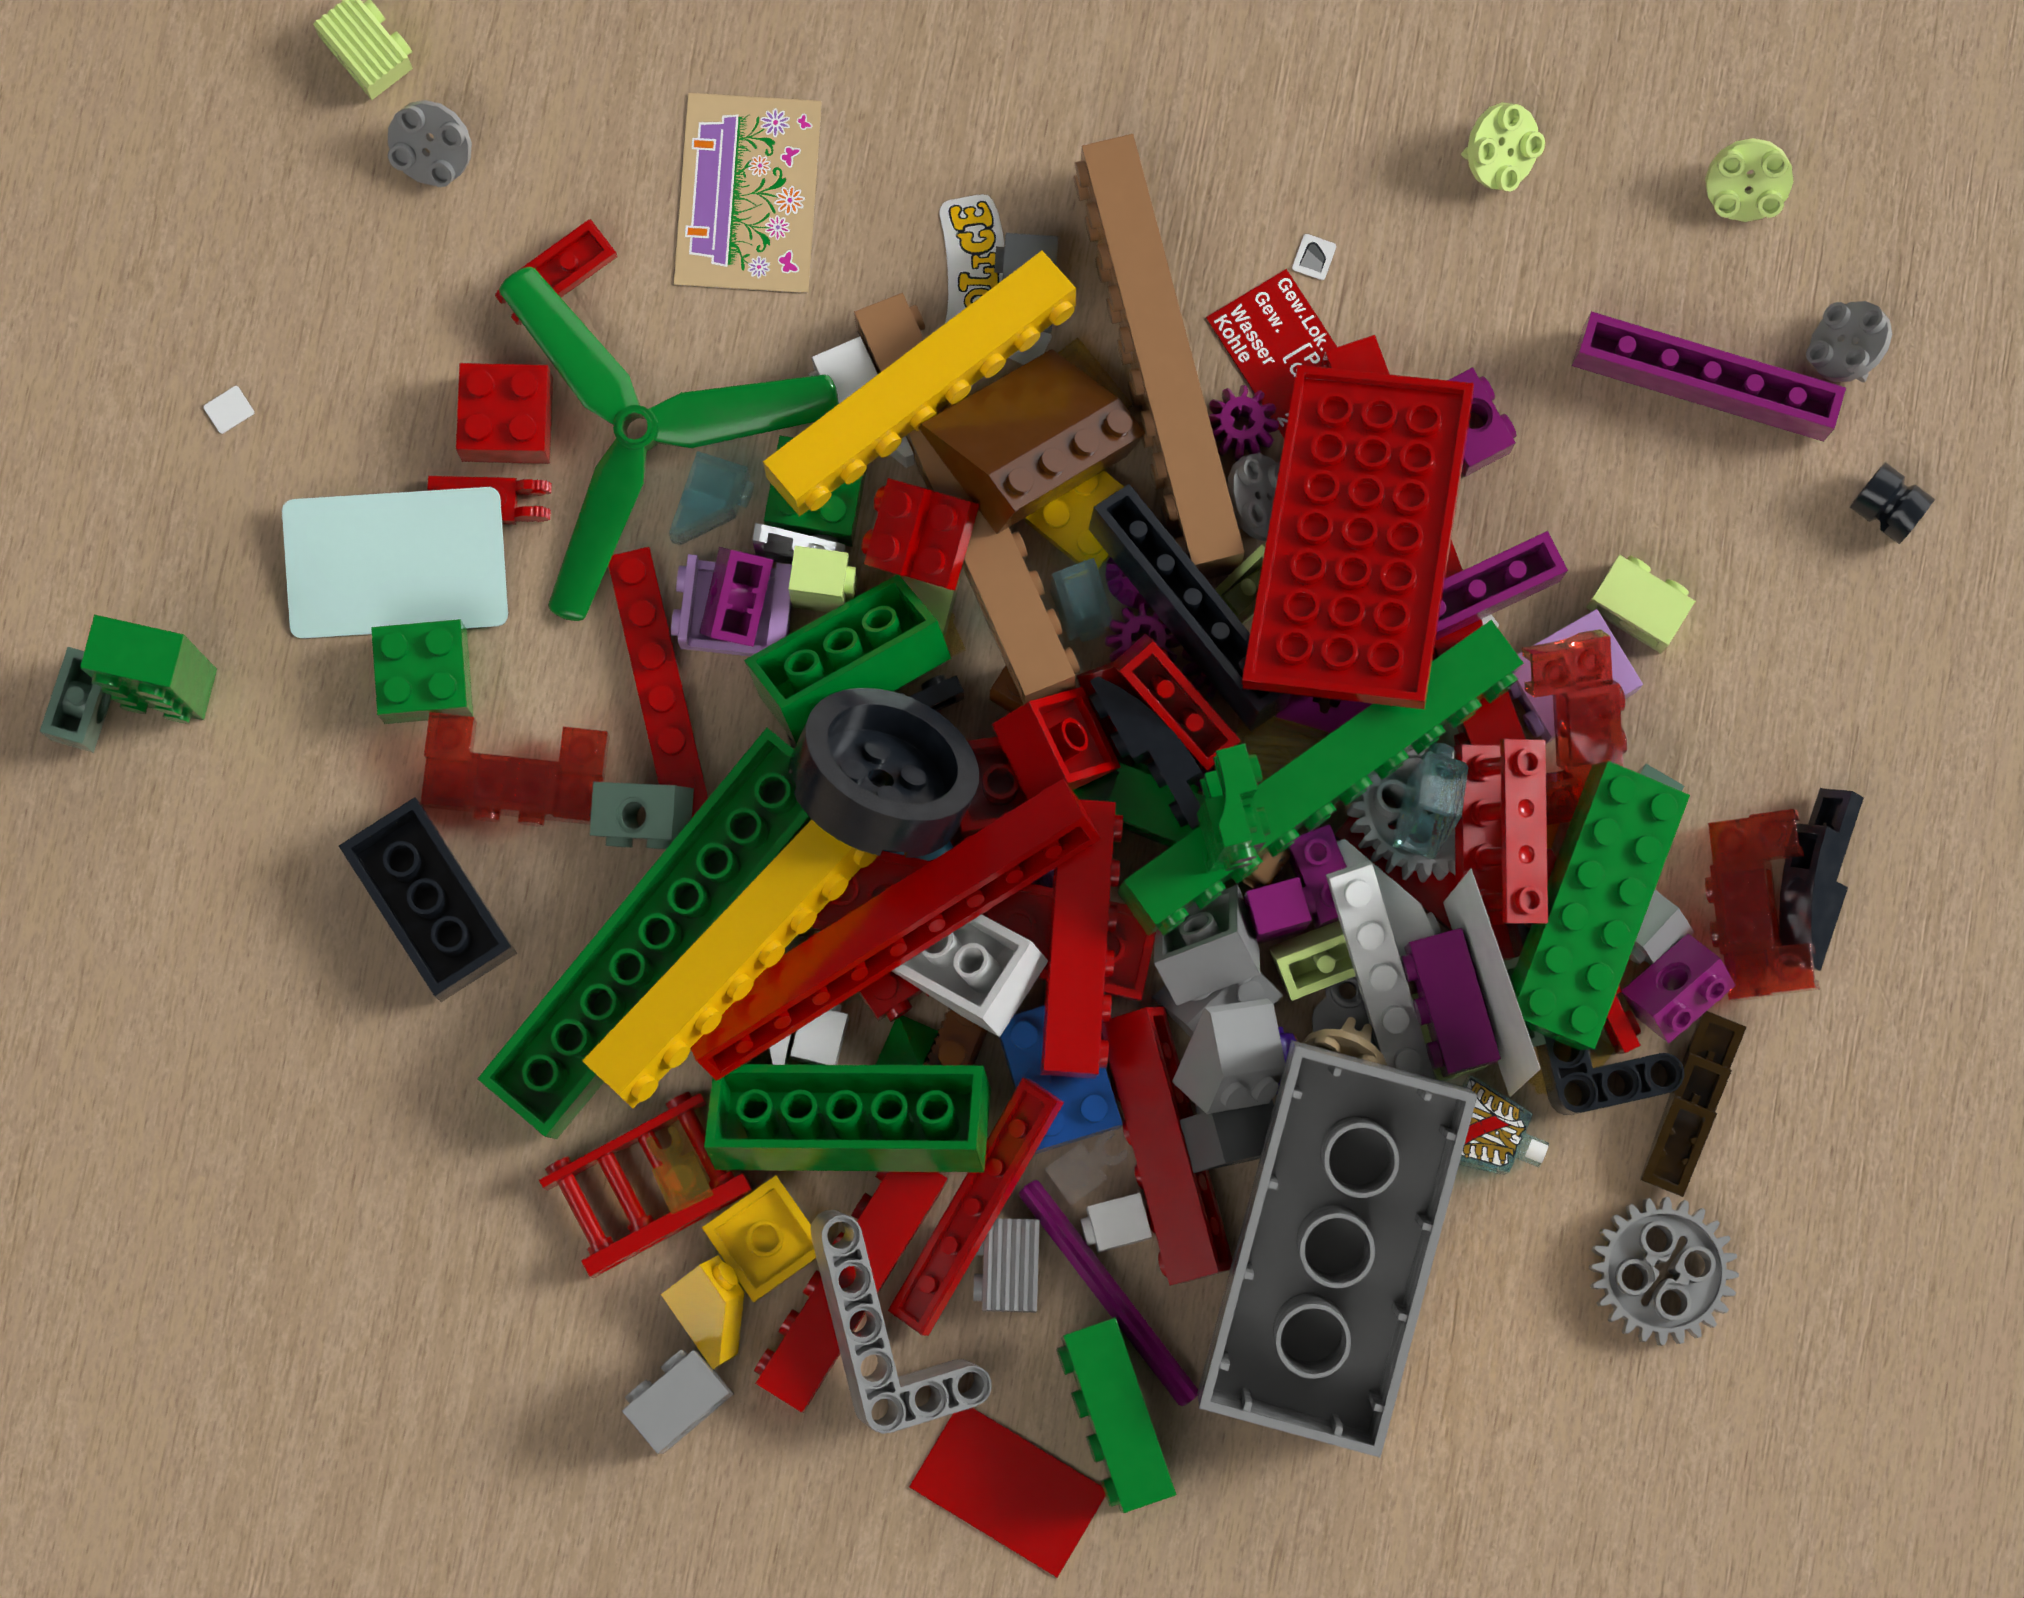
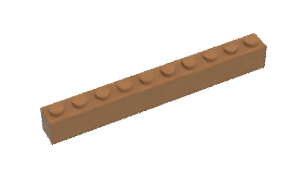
(992, 561)

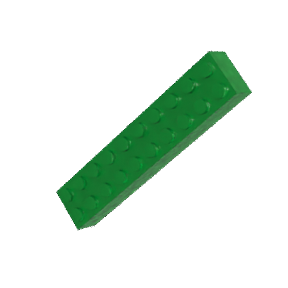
(1330, 772)
(674, 903)

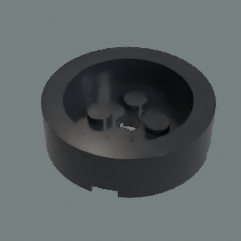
(891, 738)

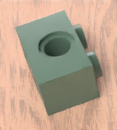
(76, 706)
(617, 806)

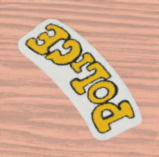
(971, 238)

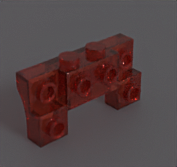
(1585, 712)
(511, 785)
(1747, 908)

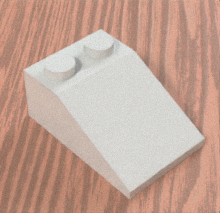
(978, 972)

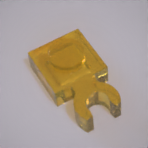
(680, 1176)

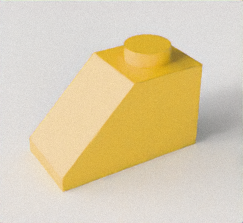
(709, 1309)

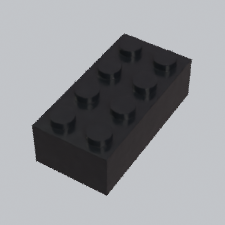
(427, 899)

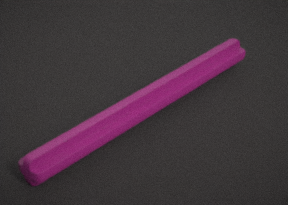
(1108, 1293)

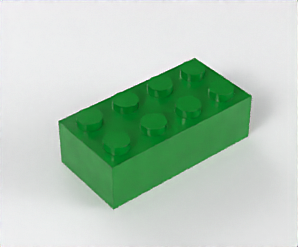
(866, 643)
(148, 669)
(1117, 1416)

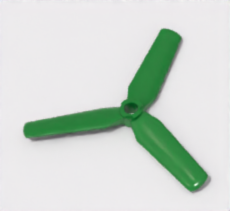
(681, 421)

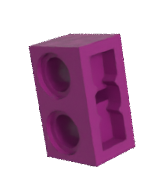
(1313, 858)

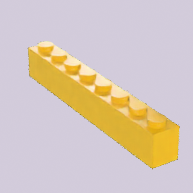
(921, 384)
(724, 963)

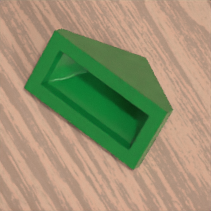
(907, 1043)

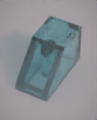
(710, 497)
(1081, 600)

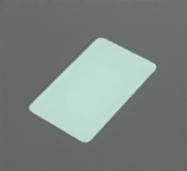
(394, 561)

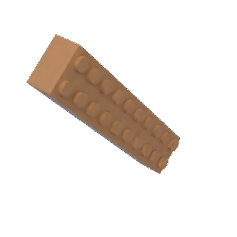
(1158, 354)

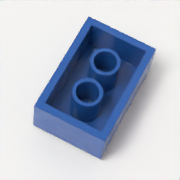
(1088, 1102)

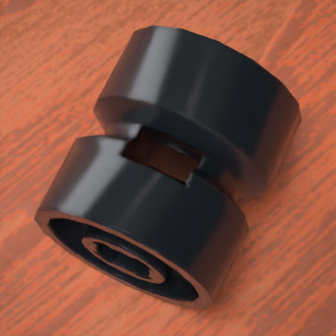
(1892, 503)

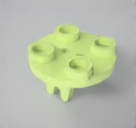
(1516, 135)
(1769, 181)

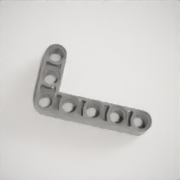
(874, 1340)

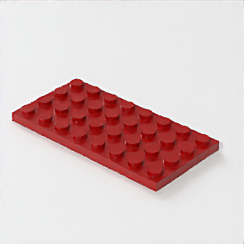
(1359, 537)

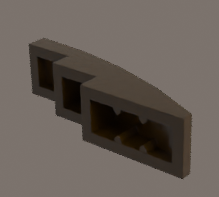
(1693, 1105)

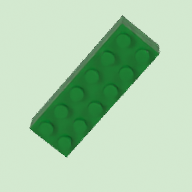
(1596, 903)
(849, 1118)

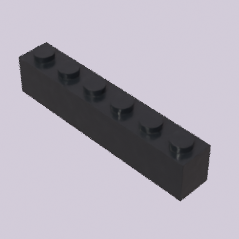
(1182, 600)

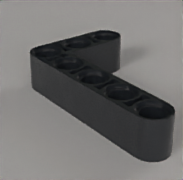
(1594, 1080)

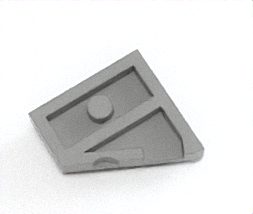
(780, 543)

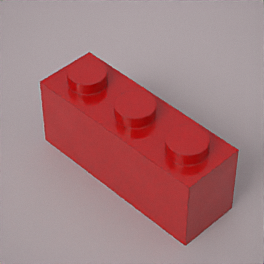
(1175, 700)

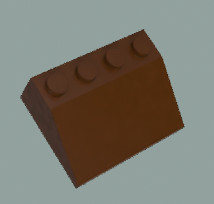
(1031, 437)

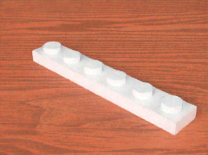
(1379, 968)

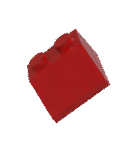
(1055, 741)

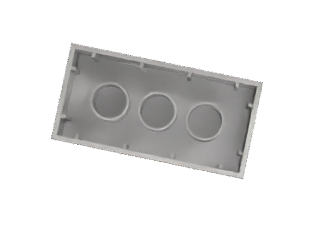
(1336, 1248)

